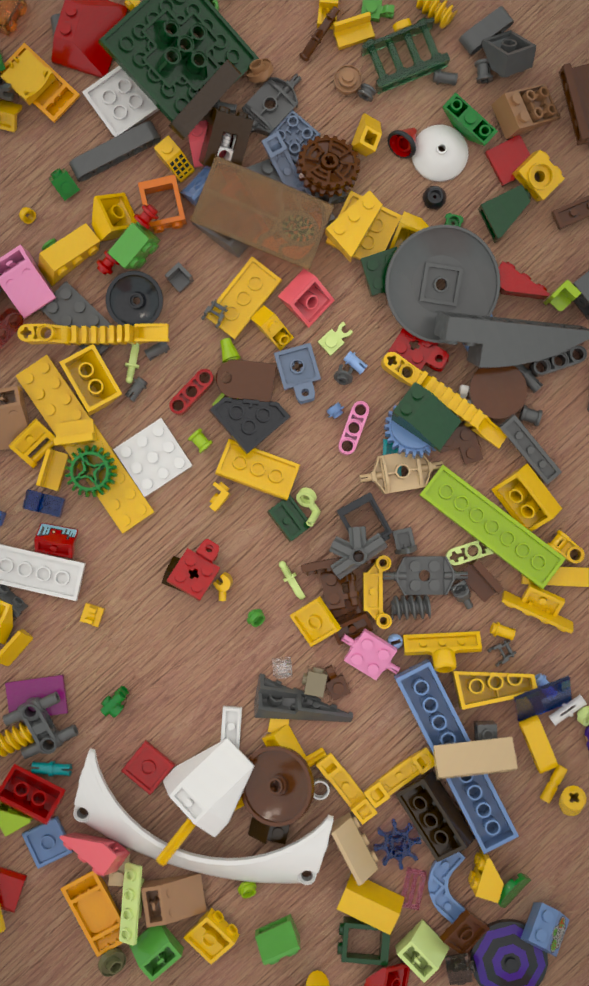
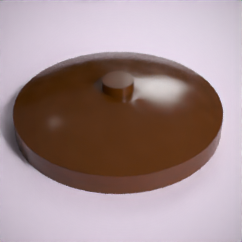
(278, 786)

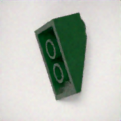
(425, 417)

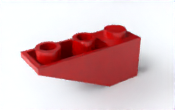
(519, 284)

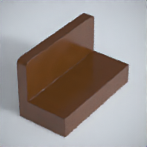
(481, 580)

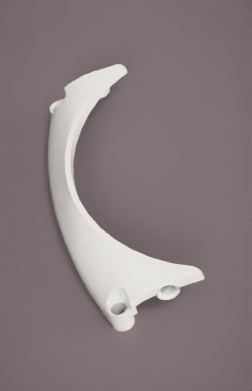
(277, 866)

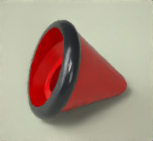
(403, 142)

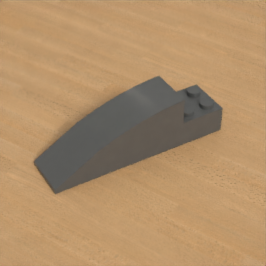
(507, 340)

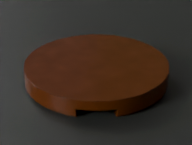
(498, 391)

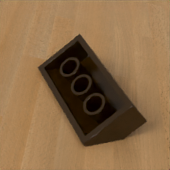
(435, 816)

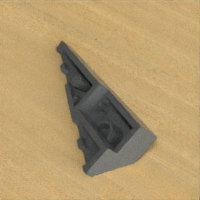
(281, 702)

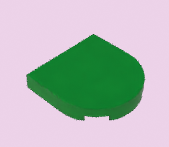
(512, 889)

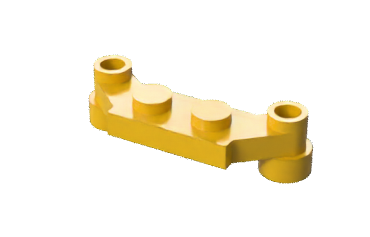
(374, 591)

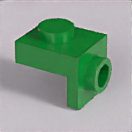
(63, 183)

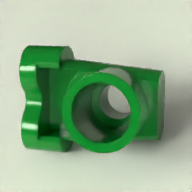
(113, 705)

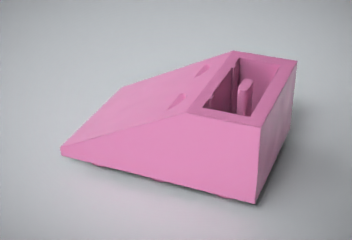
(24, 281)

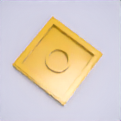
(315, 621)

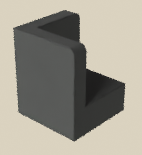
(179, 277)

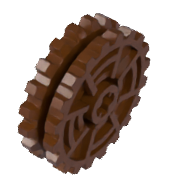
(328, 166)

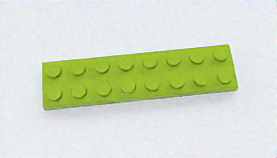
(492, 527)

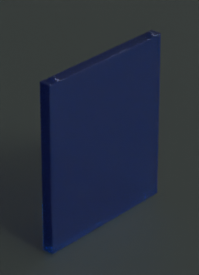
(543, 698)

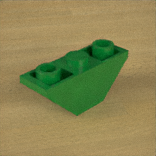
(468, 121)

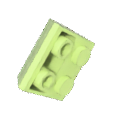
(422, 950)

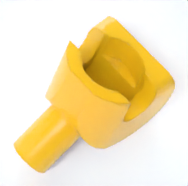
(223, 586)

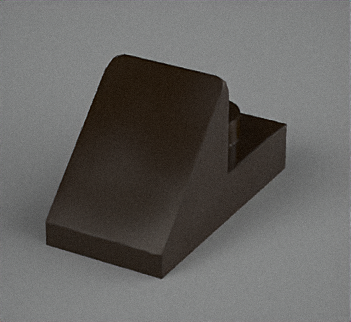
(265, 832)

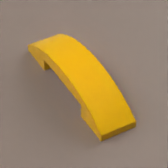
(399, 776)
(347, 788)

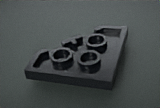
(249, 420)

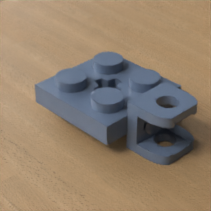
(302, 380)

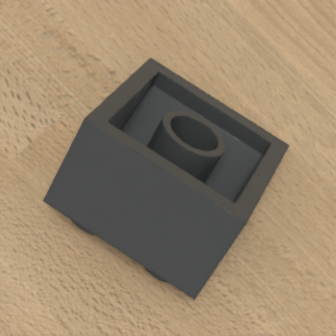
(509, 53)

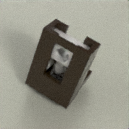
(222, 121)

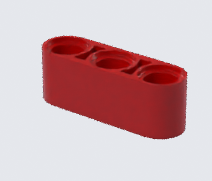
(195, 383)

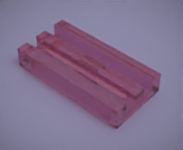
(416, 872)

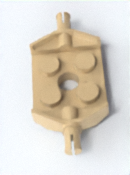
(387, 478)

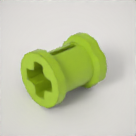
(200, 440)

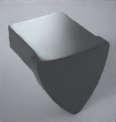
(404, 541)

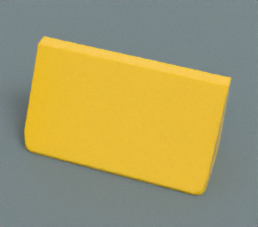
(14, 647)

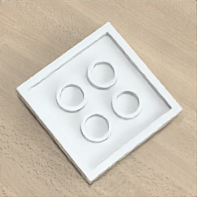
(119, 102)
(153, 457)

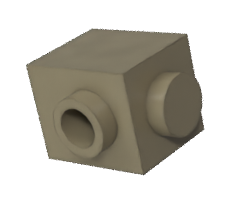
(315, 682)

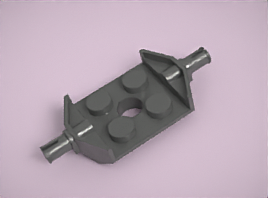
(282, 94)
(440, 575)

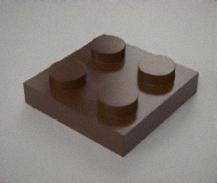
(464, 932)

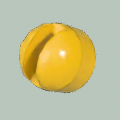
(32, 215)

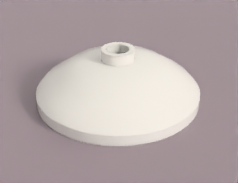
(439, 165)

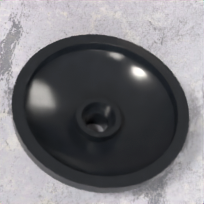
(121, 298)

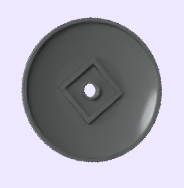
(444, 254)

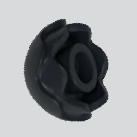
(433, 203)

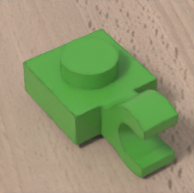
(377, 10)

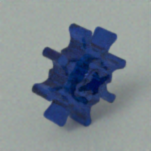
(397, 852)

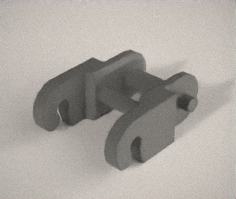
(210, 310)
(505, 657)

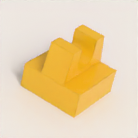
(92, 614)

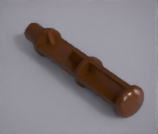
(319, 34)

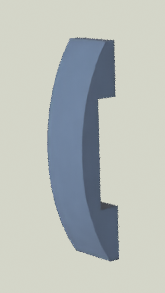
(282, 162)

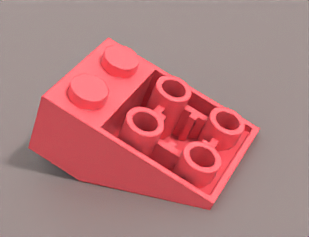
(101, 853)

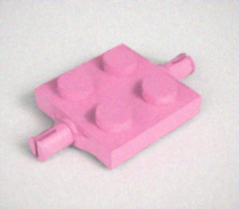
(370, 654)

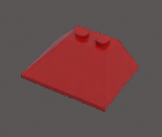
(78, 35)

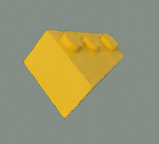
(353, 225)
(68, 253)

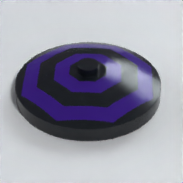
(505, 959)

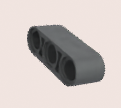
(491, 25)
(567, 361)

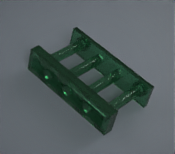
(420, 67)

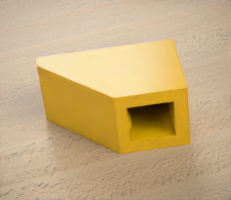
(367, 135)
(272, 327)

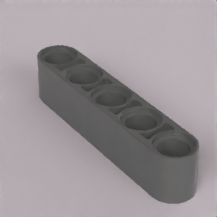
(115, 151)

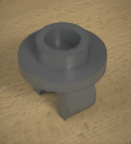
(343, 377)

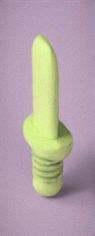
(132, 363)
(291, 580)

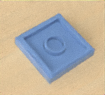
(45, 843)

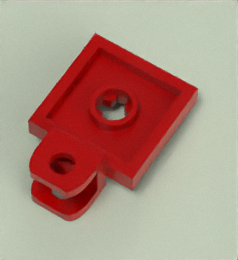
(425, 355)
(201, 562)

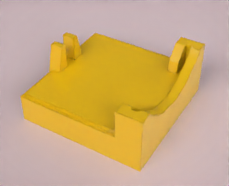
(28, 77)

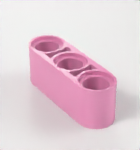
(357, 419)

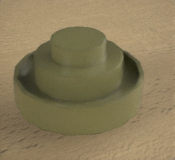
(112, 962)

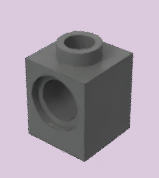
(485, 730)

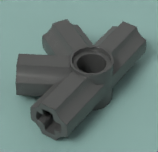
(347, 550)

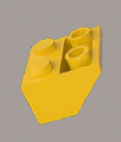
(485, 878)

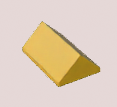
(371, 904)

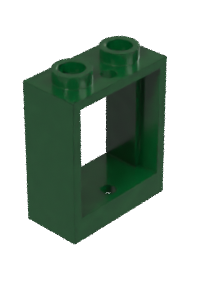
(381, 959)

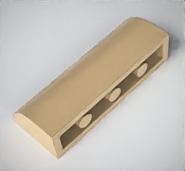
(474, 758)

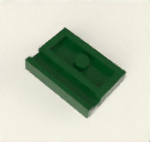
(289, 518)

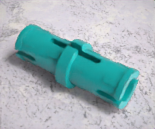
(51, 768)

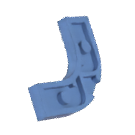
(438, 886)

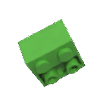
(277, 940)
(156, 951)

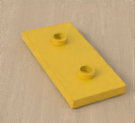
(245, 297)
(258, 470)

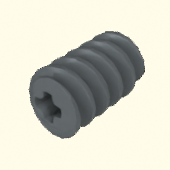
(410, 607)

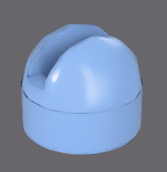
(393, 637)

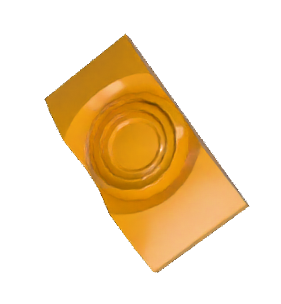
(56, 97)
(94, 911)

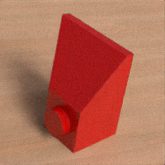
(390, 976)

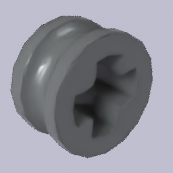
(366, 92)

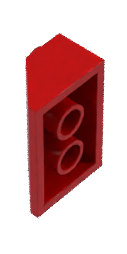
(31, 794)

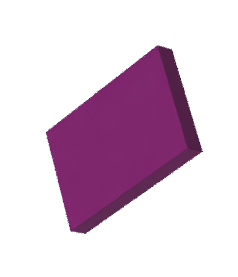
(21, 690)

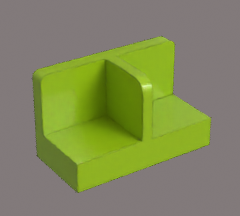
(563, 296)

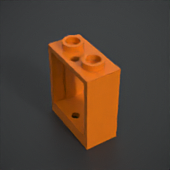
(158, 185)

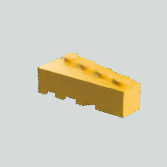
(485, 688)

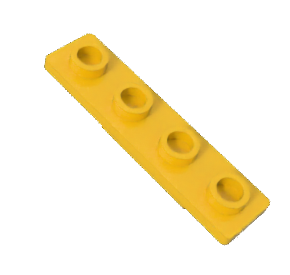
(540, 604)

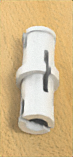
(556, 717)

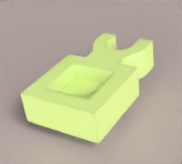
(333, 340)

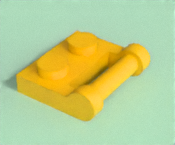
(30, 439)

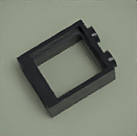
(359, 502)

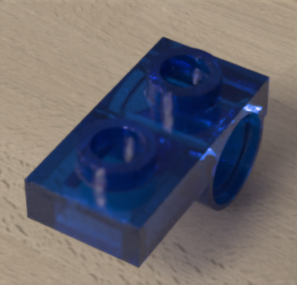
(43, 503)

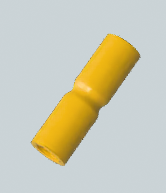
(552, 786)

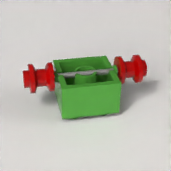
(133, 245)

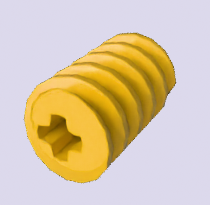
(437, 11)
(15, 739)
(570, 793)

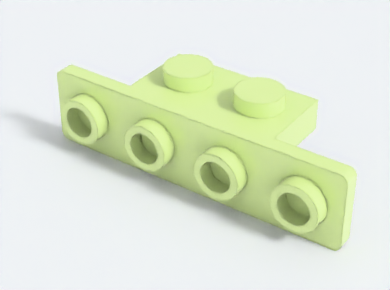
(131, 903)

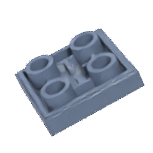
(295, 133)

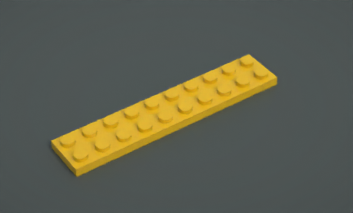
(58, 405)

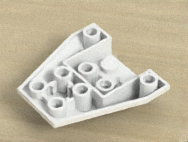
(210, 785)

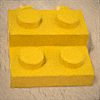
(212, 935)

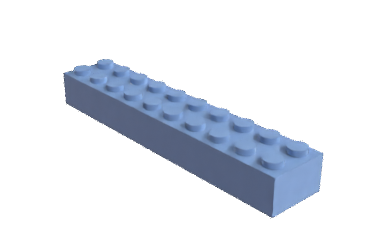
(442, 726)

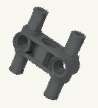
(40, 725)

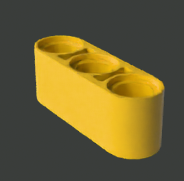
(538, 744)

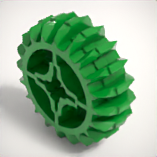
(86, 463)

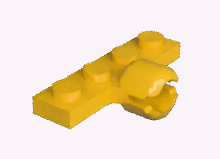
(442, 647)

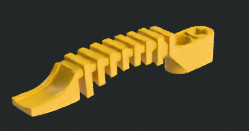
(113, 335)
(459, 406)

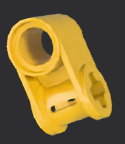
(564, 545)

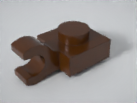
(336, 685)

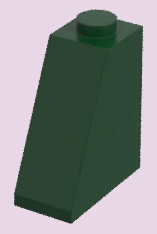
(504, 210)

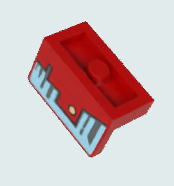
(55, 540)

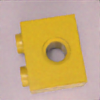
(549, 175)

